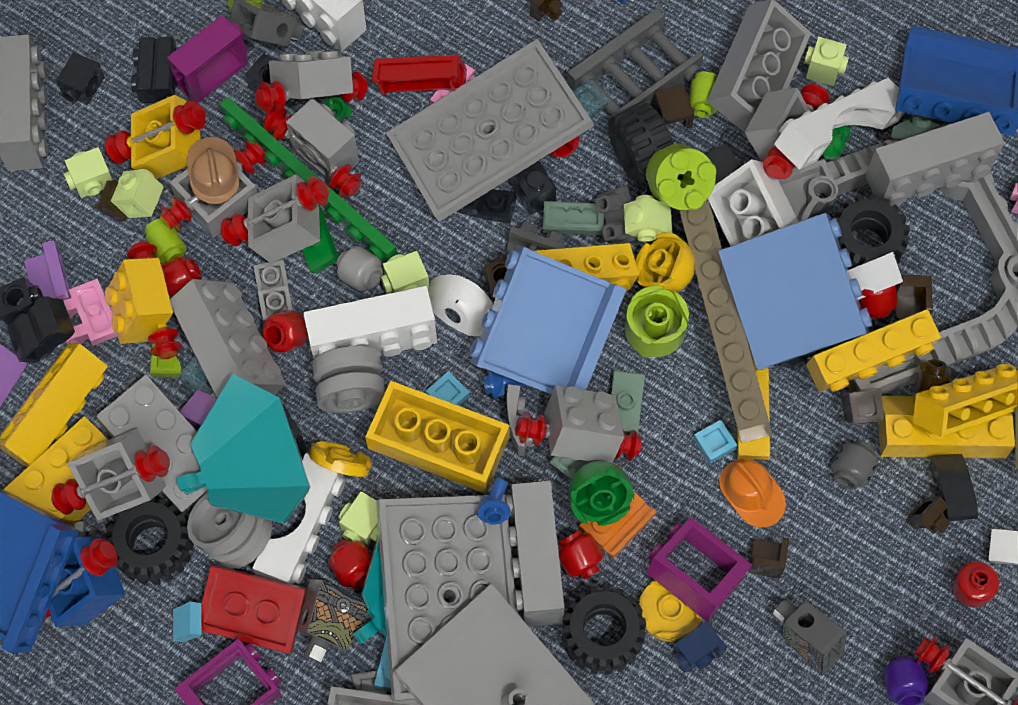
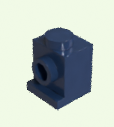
(698, 648)

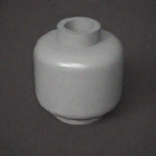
(359, 268)

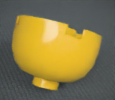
(666, 263)

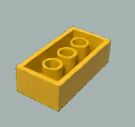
(438, 436)
(51, 468)

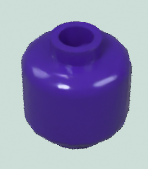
(906, 680)

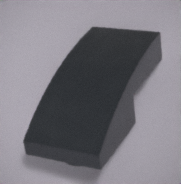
(492, 206)
(955, 487)

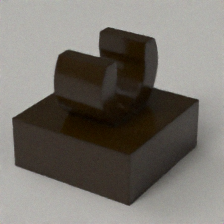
(551, 8)
(106, 206)
(929, 515)

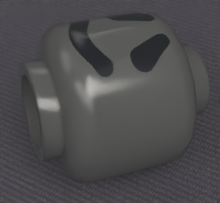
(854, 464)

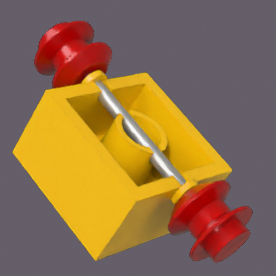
(159, 136)
(142, 302)

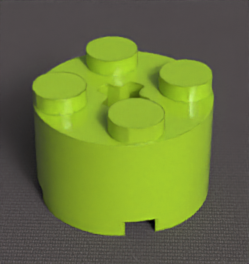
(697, 179)
(670, 323)

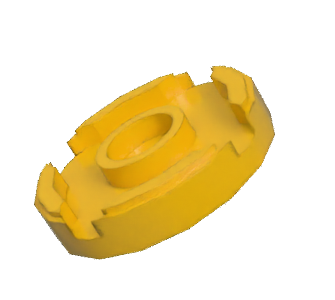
(339, 459)
(666, 615)

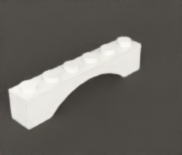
(810, 135)

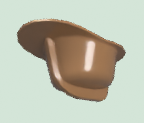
(213, 170)

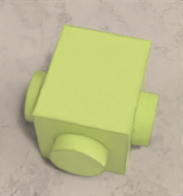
(826, 61)
(87, 172)
(137, 193)
(647, 218)
(404, 273)
(360, 520)

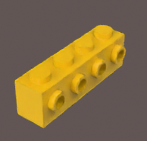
(608, 262)
(872, 351)
(967, 400)
(52, 404)

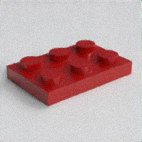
(251, 608)

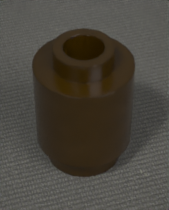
(932, 374)

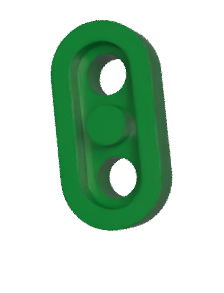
(837, 145)

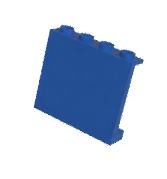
(958, 79)
(31, 564)

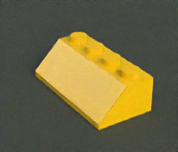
(905, 439)

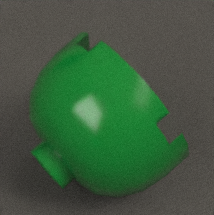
(600, 493)

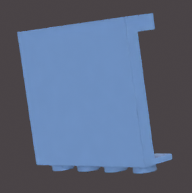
(795, 291)
(546, 323)

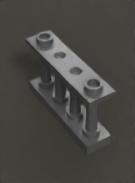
(629, 44)

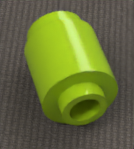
(699, 93)
(167, 241)

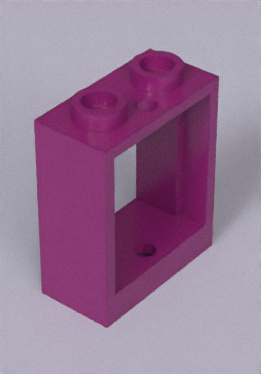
(209, 59)
(683, 586)
(219, 663)

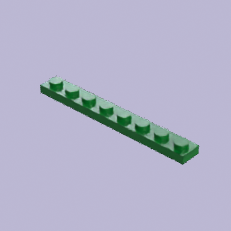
(277, 155)

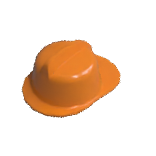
(752, 493)

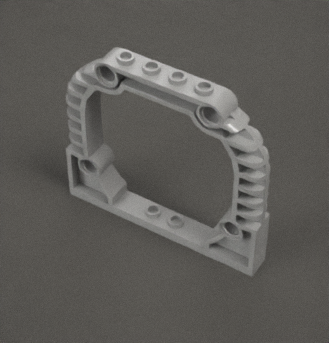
(993, 223)

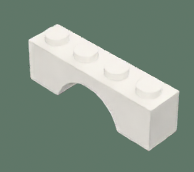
(285, 556)

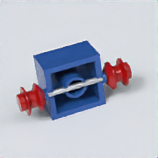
(86, 584)

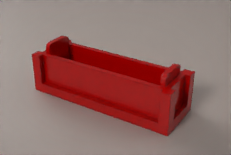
(419, 73)

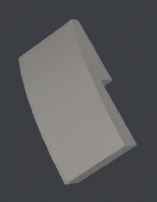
(272, 288)
(516, 407)

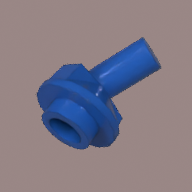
(496, 384)
(491, 508)

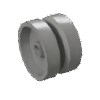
(348, 379)
(226, 535)

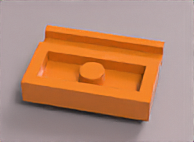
(617, 536)

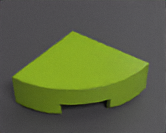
(165, 367)

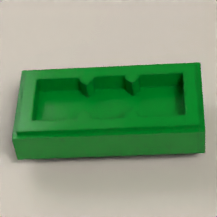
(322, 253)

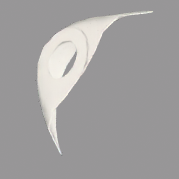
(471, 305)

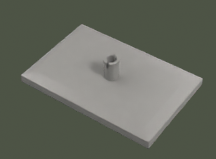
(489, 130)
(433, 552)
(487, 660)

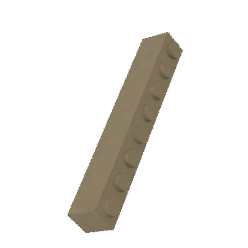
(726, 325)

